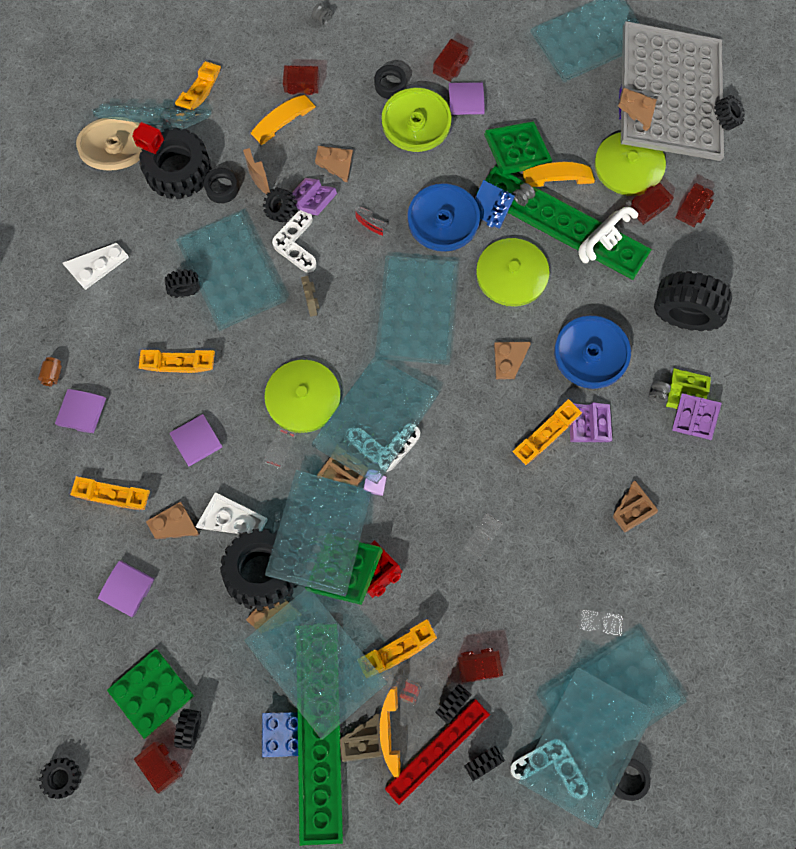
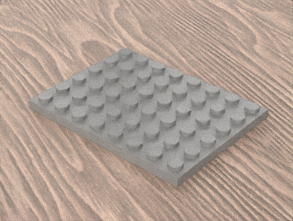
(686, 81)

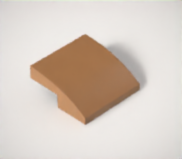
(256, 171)

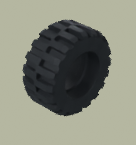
(182, 181)
(693, 301)
(233, 562)

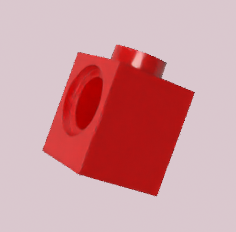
(147, 137)

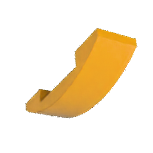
(200, 88)
(280, 117)
(558, 171)
(177, 362)
(547, 433)
(110, 494)
(402, 648)
(391, 757)

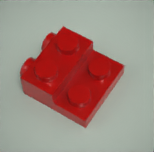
(386, 572)

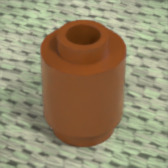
(50, 371)

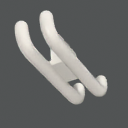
(605, 233)

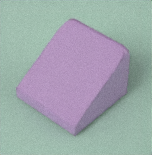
(377, 489)

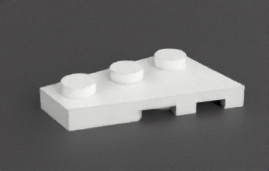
(96, 264)
(229, 517)

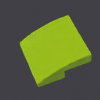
(689, 384)

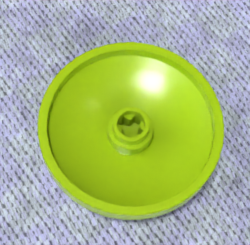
(416, 119)
(627, 167)
(512, 272)
(302, 396)

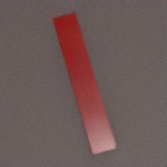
(437, 752)

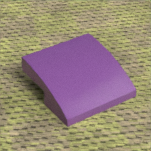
(466, 98)
(312, 196)
(80, 411)
(697, 416)
(592, 424)
(195, 440)
(126, 588)

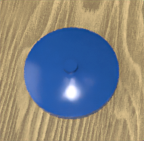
(443, 217)
(592, 352)

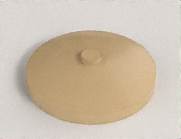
(108, 144)

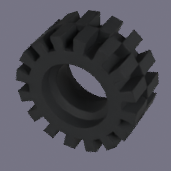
(729, 112)
(287, 205)
(182, 283)
(453, 703)
(187, 729)
(484, 763)
(47, 778)

